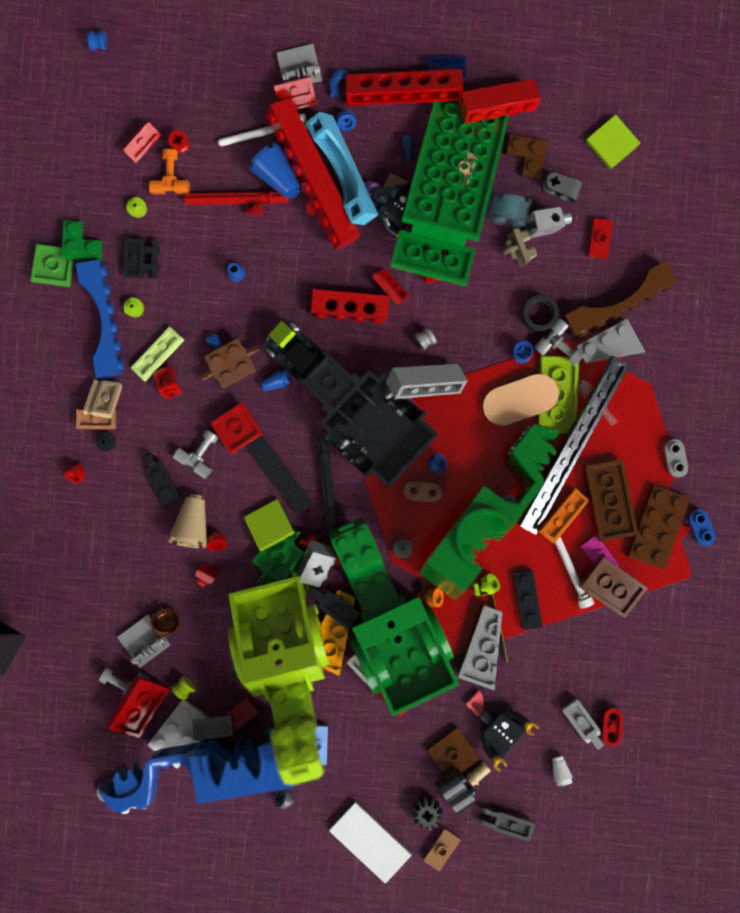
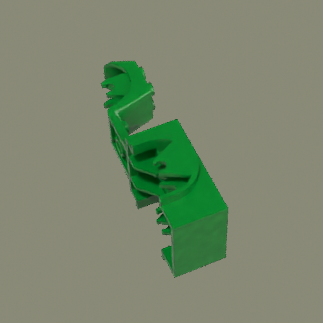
(489, 516)
(401, 661)

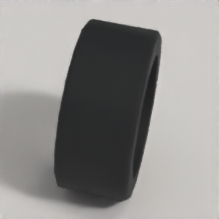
(539, 327)

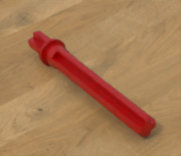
(234, 198)

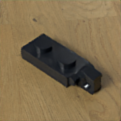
(161, 480)
(334, 606)

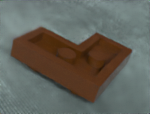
(531, 151)

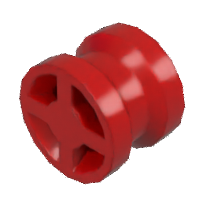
(181, 145)

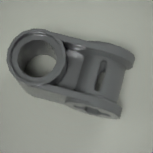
(565, 187)

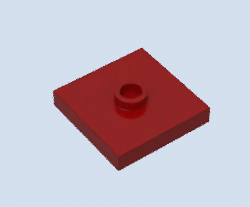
(236, 428)

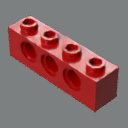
(322, 297)

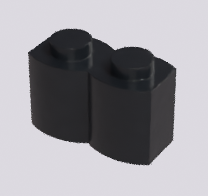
(456, 791)

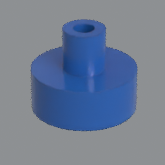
(346, 120)
(437, 463)

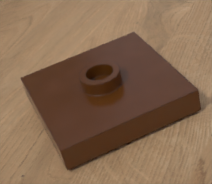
(453, 752)

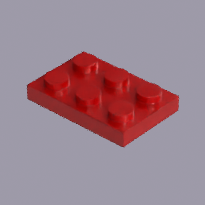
(138, 707)

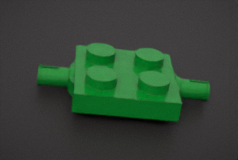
(279, 560)

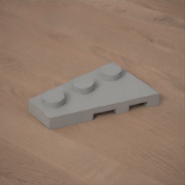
(615, 341)

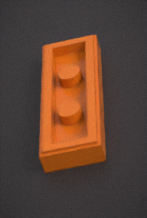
(563, 515)

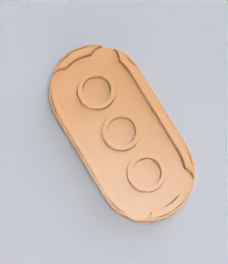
(521, 399)

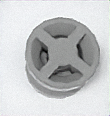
(425, 338)

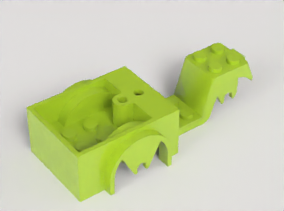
(275, 628)

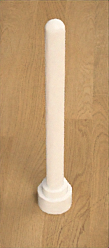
(253, 134)
(584, 598)

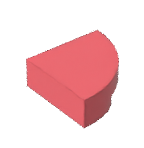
(476, 703)

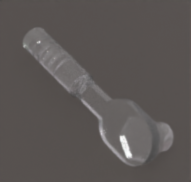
(585, 389)

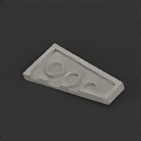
(482, 653)

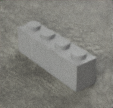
(426, 381)

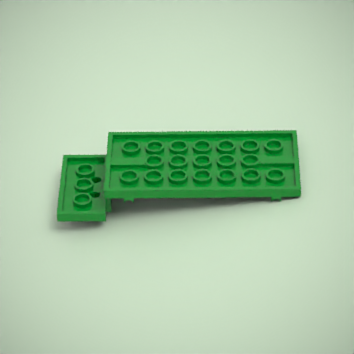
(438, 203)

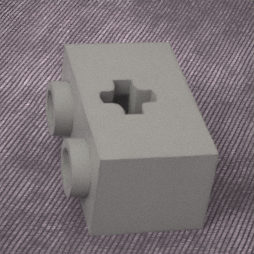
(316, 563)

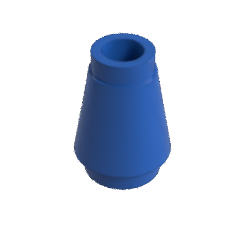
(238, 275)
(276, 380)

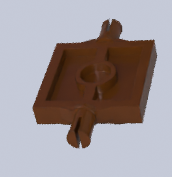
(229, 362)

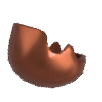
(165, 622)

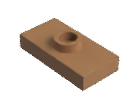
(441, 849)

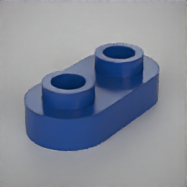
(699, 529)

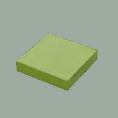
(612, 142)
(269, 525)

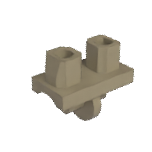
(517, 247)

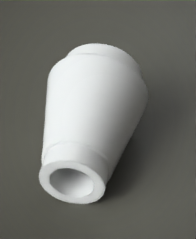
(561, 772)

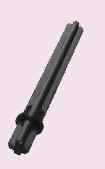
(327, 484)

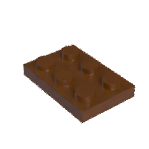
(613, 586)

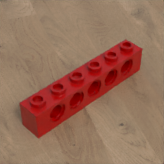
(404, 87)

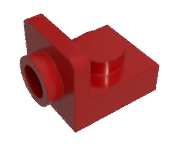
(167, 382)

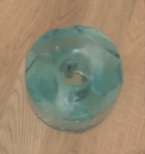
(511, 210)

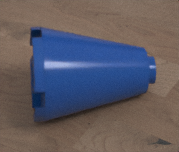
(275, 170)

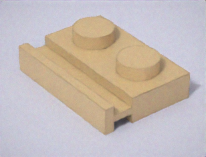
(102, 398)

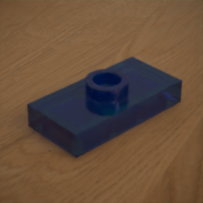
(447, 63)

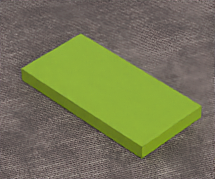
(565, 375)

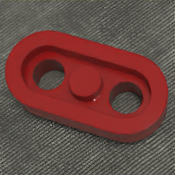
(612, 725)

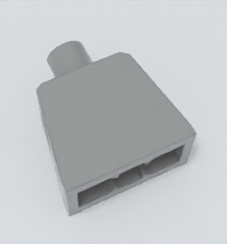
(547, 221)

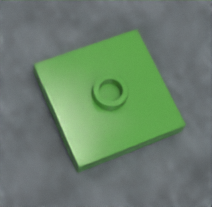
(50, 267)

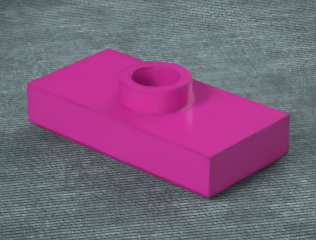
(595, 549)

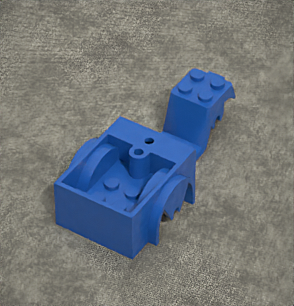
(214, 771)

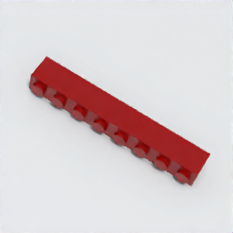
(311, 173)

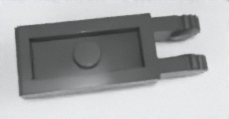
(508, 824)

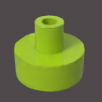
(136, 207)
(137, 310)
(490, 584)

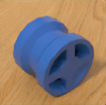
(97, 40)

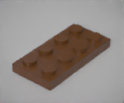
(611, 500)
(658, 527)

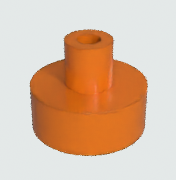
(434, 597)

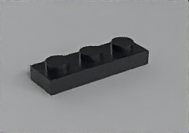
(528, 600)

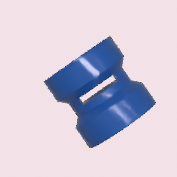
(525, 350)

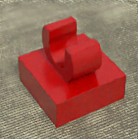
(206, 574)

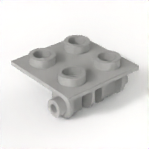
(299, 63)
(143, 642)

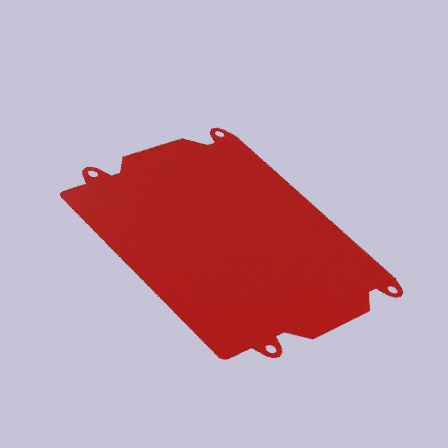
(478, 459)

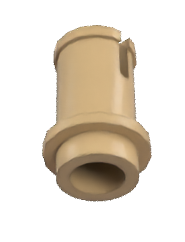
(479, 773)

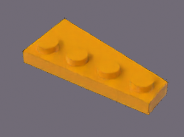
(335, 637)

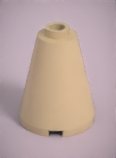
(190, 524)

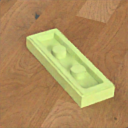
(157, 353)

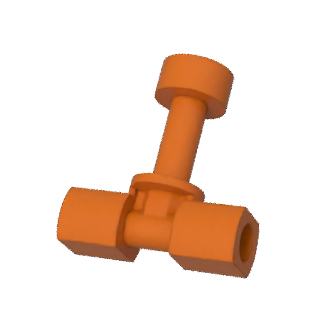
(169, 182)

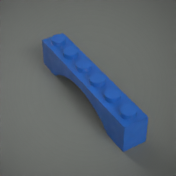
(107, 357)

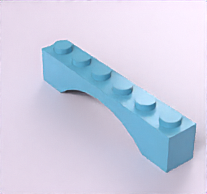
(356, 197)

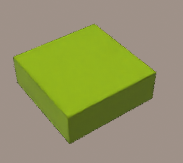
(282, 334)

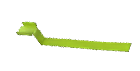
(477, 592)

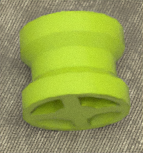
(183, 688)

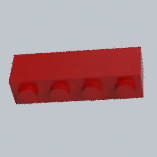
(499, 101)

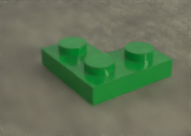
(75, 247)

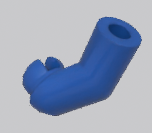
(334, 80)
(214, 340)

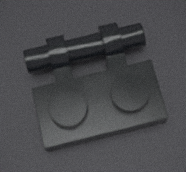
(135, 258)

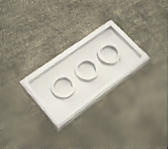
(370, 842)

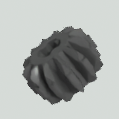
(434, 811)

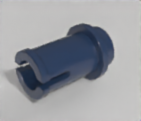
(408, 147)

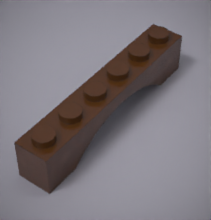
(656, 279)

